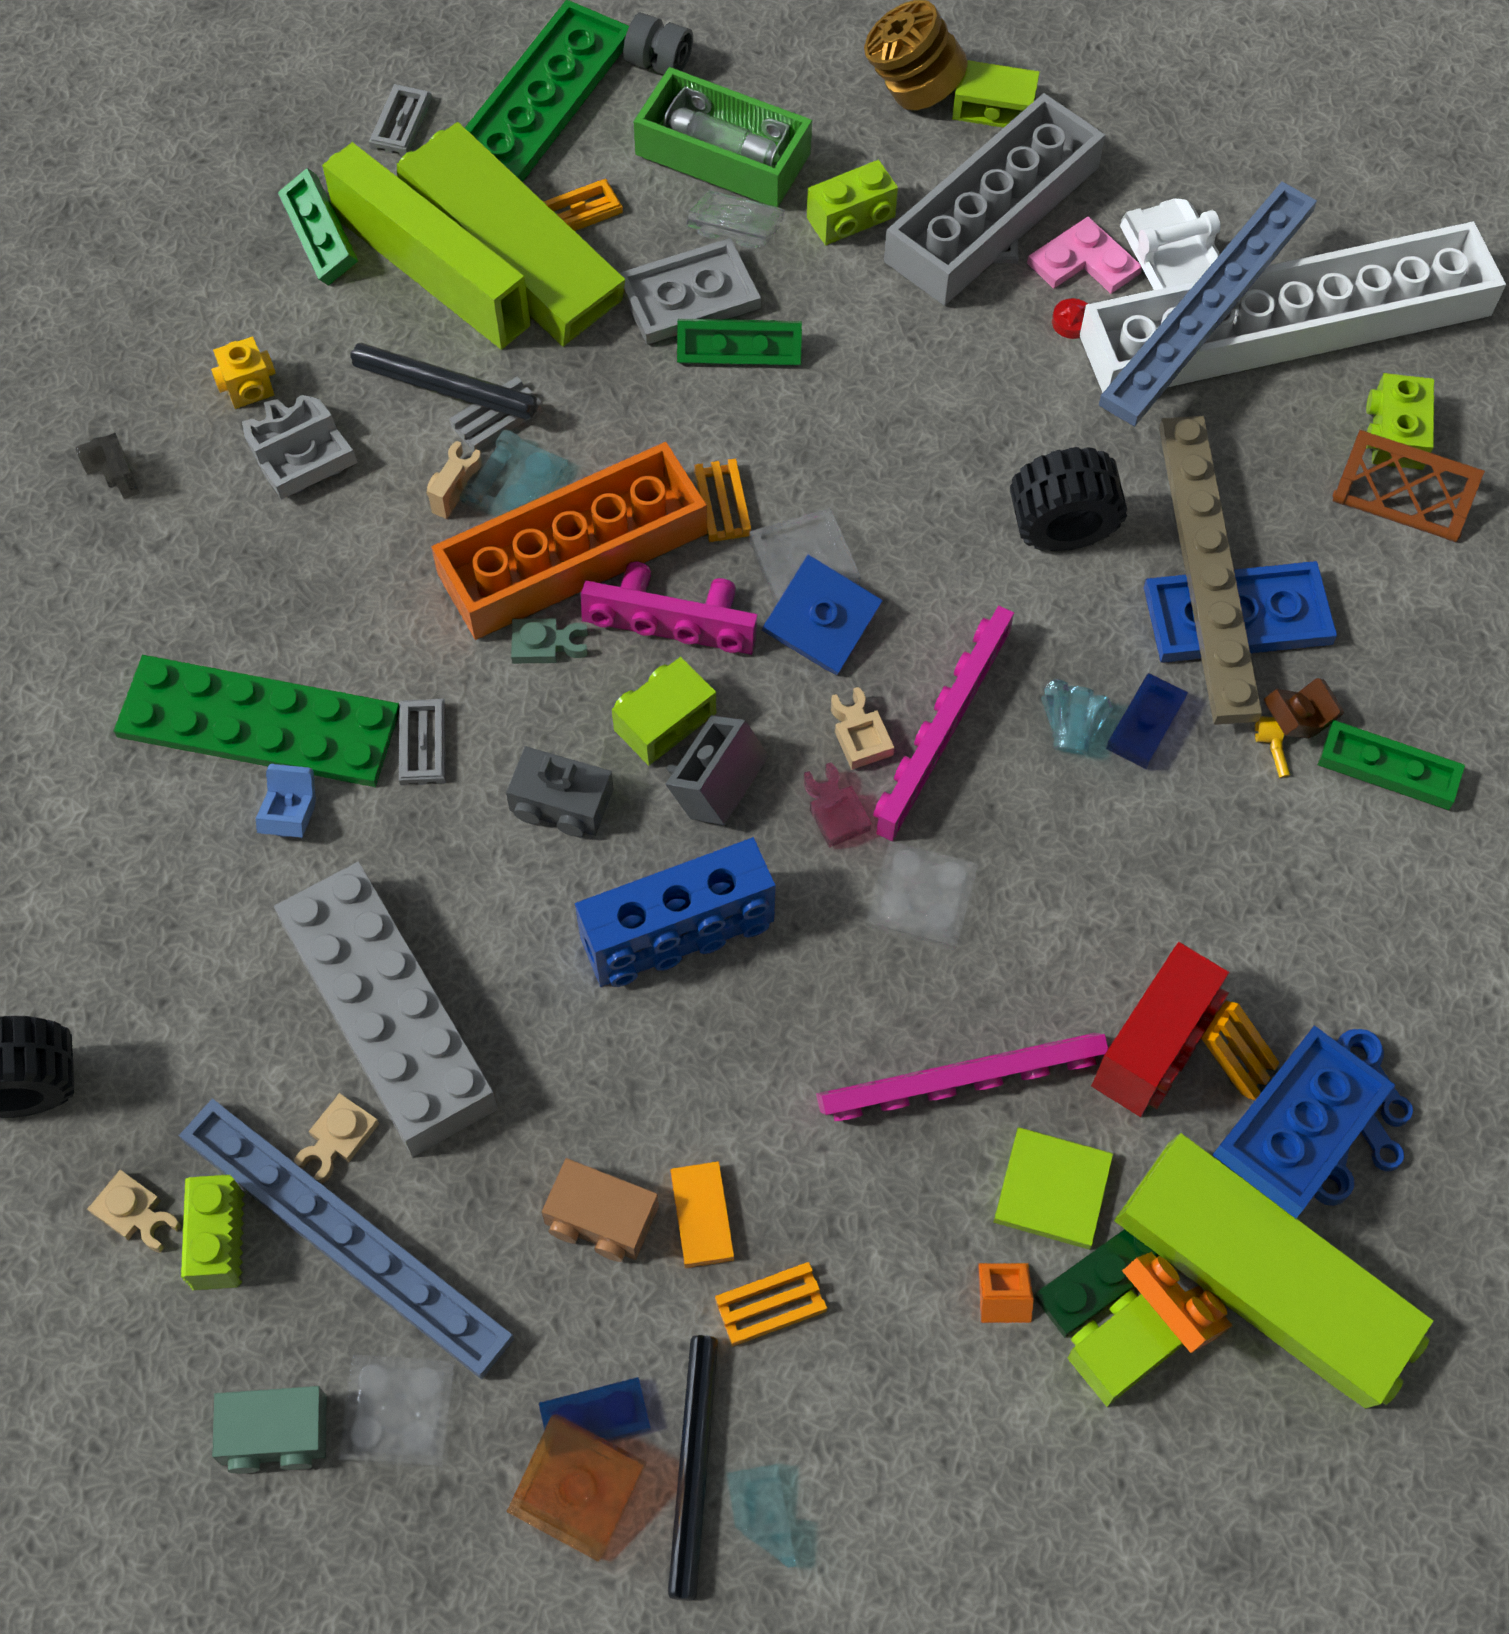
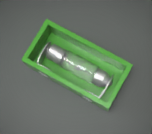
(722, 137)

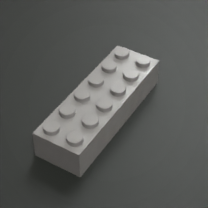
(993, 198)
(386, 1009)

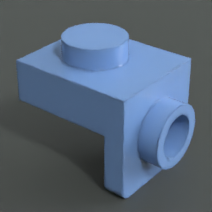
(287, 801)

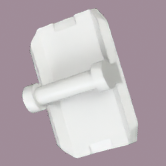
(1172, 241)

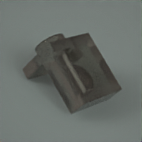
(108, 455)

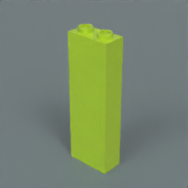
(427, 245)
(563, 275)
(1276, 1273)

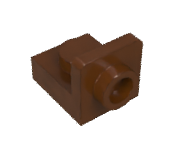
(1304, 712)

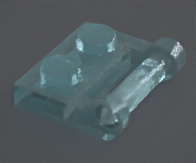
(532, 478)

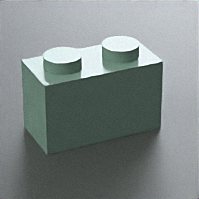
(269, 1428)

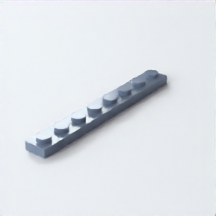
(1207, 304)
(348, 1239)

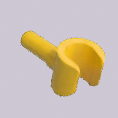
(1271, 733)

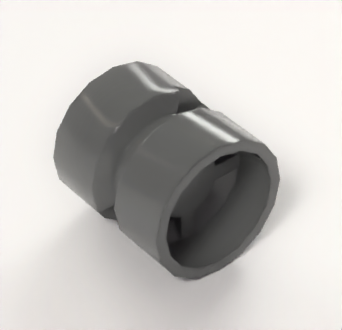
(657, 45)

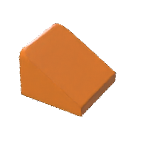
(1005, 1293)

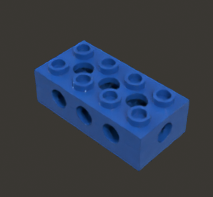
(676, 901)

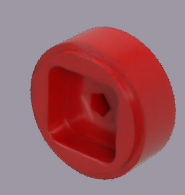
(1068, 317)

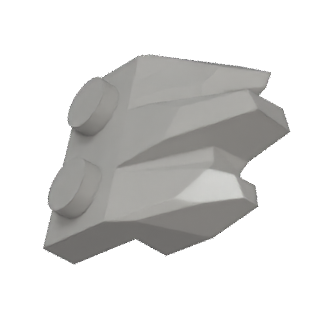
(297, 445)

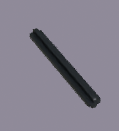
(444, 381)
(693, 1468)

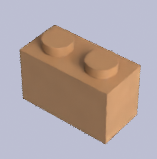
(599, 1210)

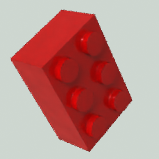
(1162, 1031)

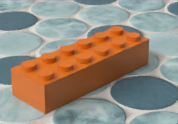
(569, 537)

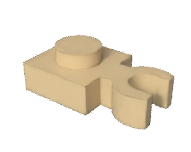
(860, 734)
(339, 1132)
(129, 1207)

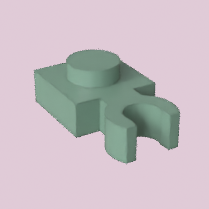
(541, 640)

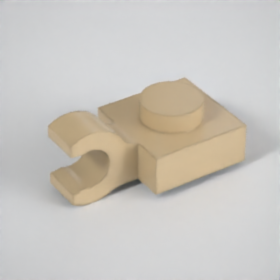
(446, 486)

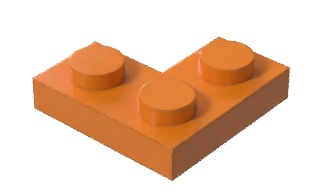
(1191, 1315)

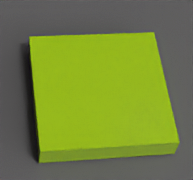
(1053, 1188)

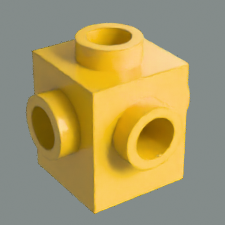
(243, 372)

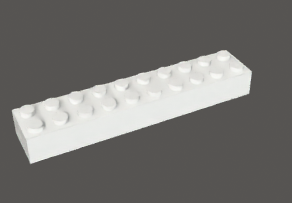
(1314, 305)

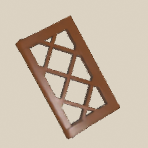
(1399, 450)

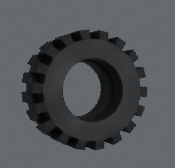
(1068, 499)
(34, 1065)

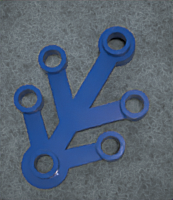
(1373, 1131)

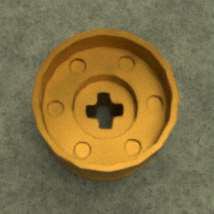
(916, 55)

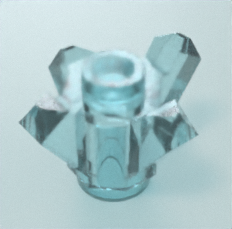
(1074, 715)

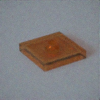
(576, 1487)

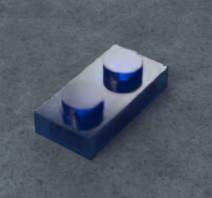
(1147, 720)
(605, 1411)

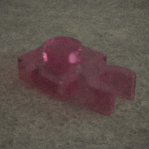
(835, 810)

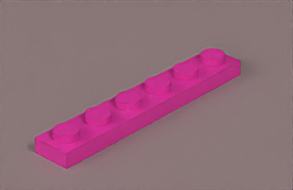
(934, 736)
(941, 1081)

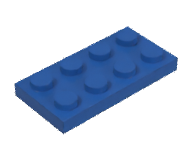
(1279, 606)
(1304, 1121)

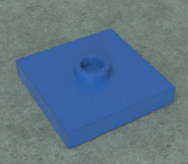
(821, 615)

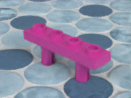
(669, 617)

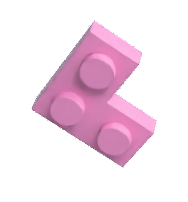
(1085, 248)

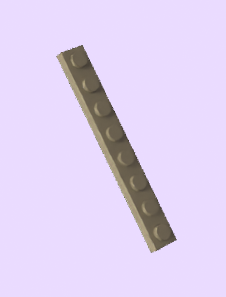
(1209, 571)

